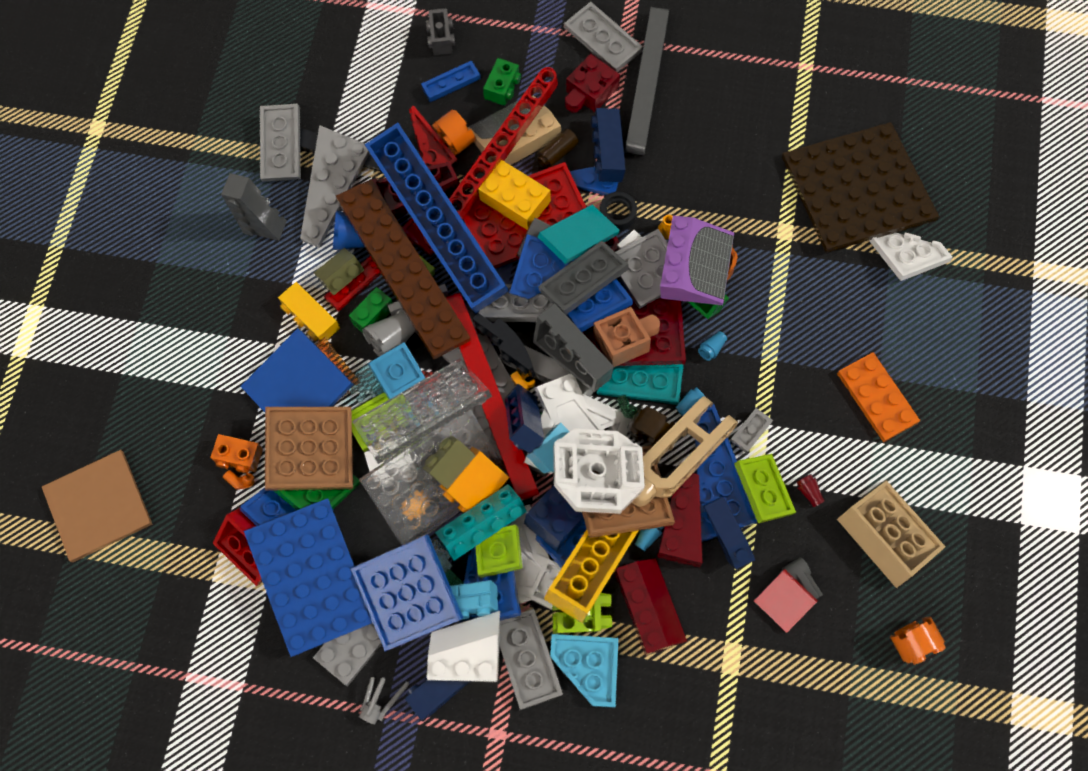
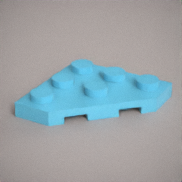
(589, 665)

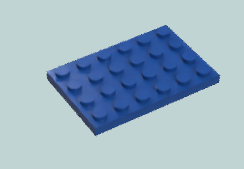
(308, 577)

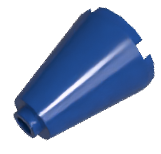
(344, 233)

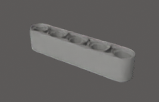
(548, 369)

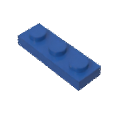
(450, 81)

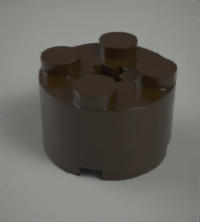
(648, 425)

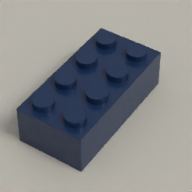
(553, 519)

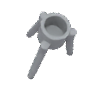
(370, 710)

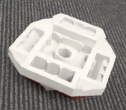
(601, 451)

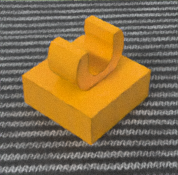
(520, 379)

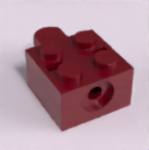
(590, 85)

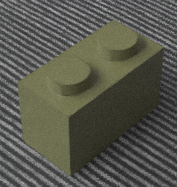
(339, 271)
(448, 461)

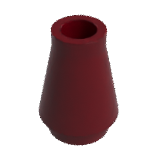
(810, 489)

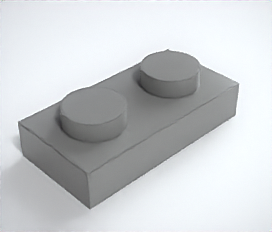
(751, 430)

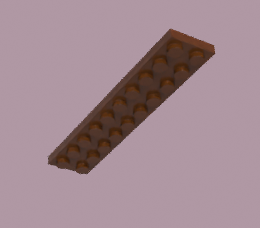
(403, 269)

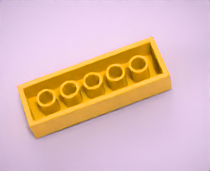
(587, 573)

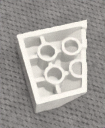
(466, 651)

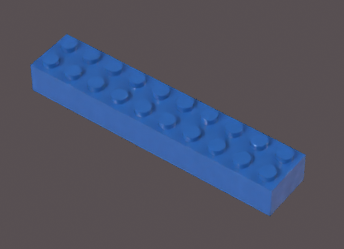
(436, 218)

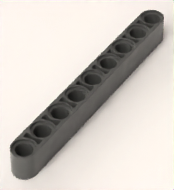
(647, 81)

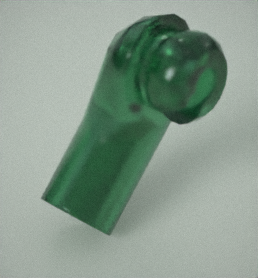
(627, 409)

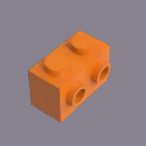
(236, 453)

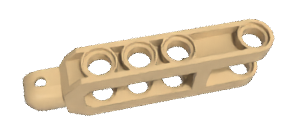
(710, 442)

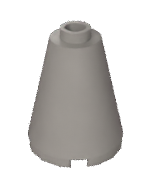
(389, 333)

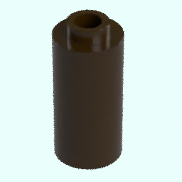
(557, 148)

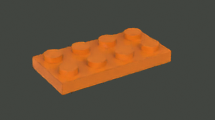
(878, 397)

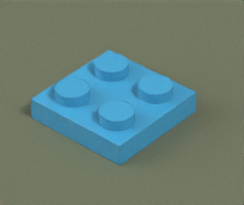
(396, 370)

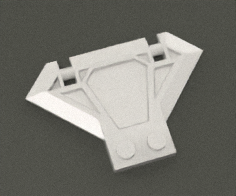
(566, 404)
(537, 569)

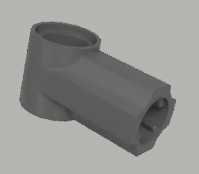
(802, 573)

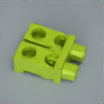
(593, 622)

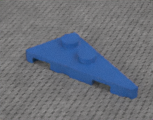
(588, 180)

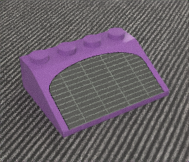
(696, 261)

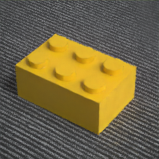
(514, 194)

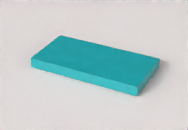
(578, 233)
(645, 383)

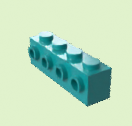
(481, 522)

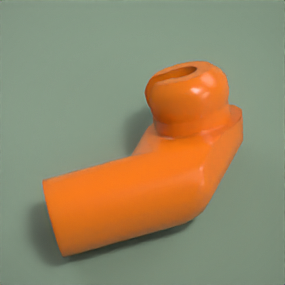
(238, 483)

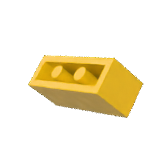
(308, 313)

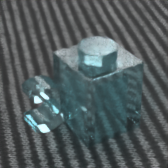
(367, 383)

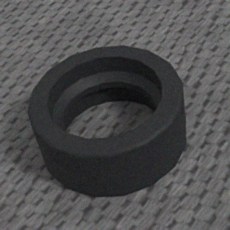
(624, 198)

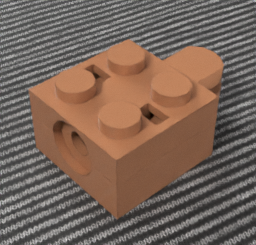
(625, 336)

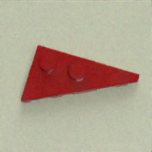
(430, 145)

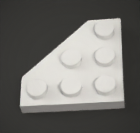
(909, 254)

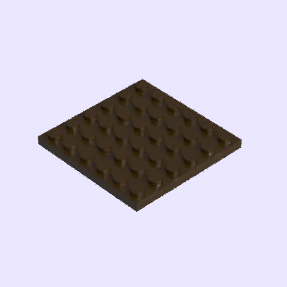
(859, 187)

